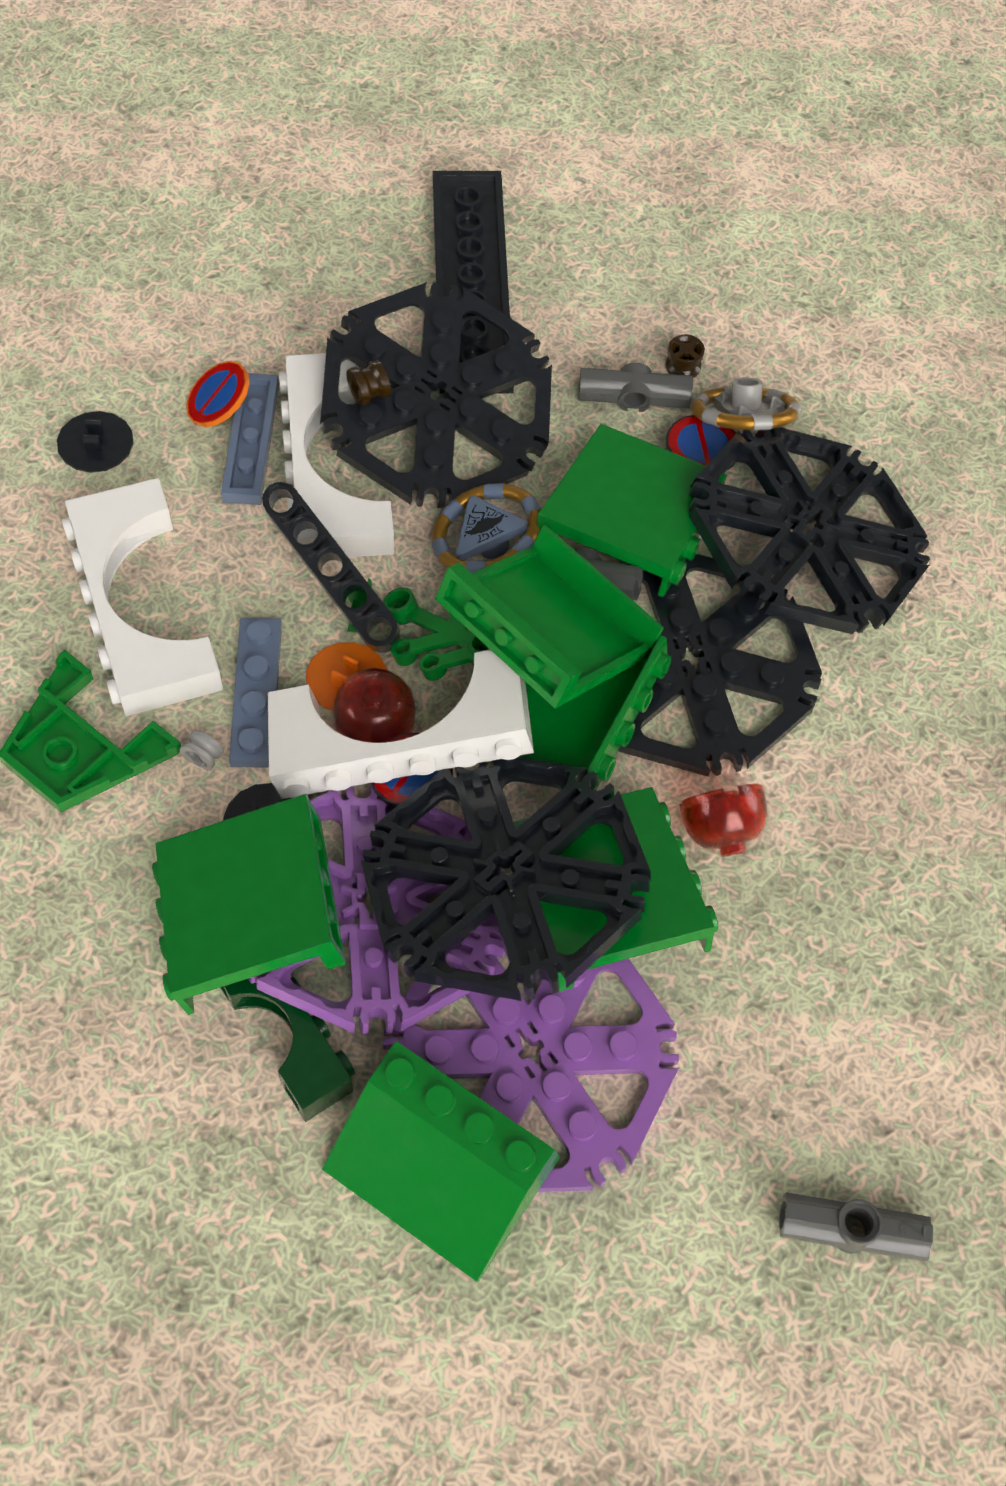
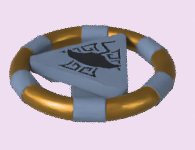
(485, 526)

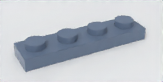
(251, 442)
(255, 676)

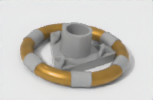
(746, 406)

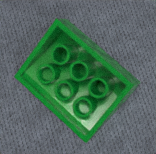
(439, 1161)

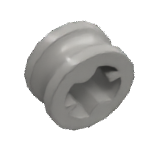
(201, 750)

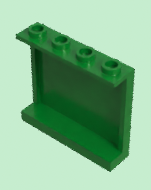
(628, 504)
(551, 618)
(597, 722)
(245, 899)
(672, 906)

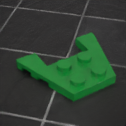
(68, 757)

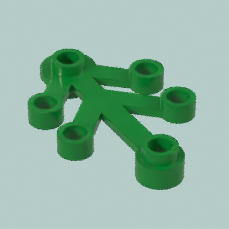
(446, 633)

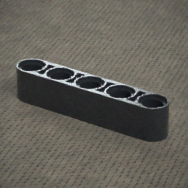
(323, 550)

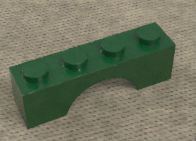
(312, 1071)

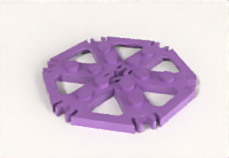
(372, 973)
(576, 1052)

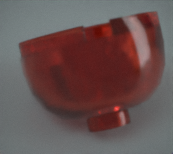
(374, 706)
(725, 818)

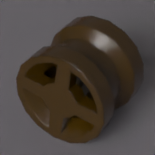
(680, 350)
(368, 382)

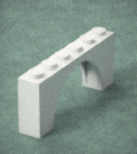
(355, 523)
(145, 668)
(483, 727)

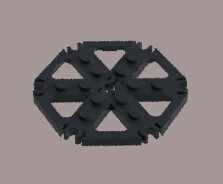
(436, 420)
(834, 537)
(729, 670)
(513, 898)

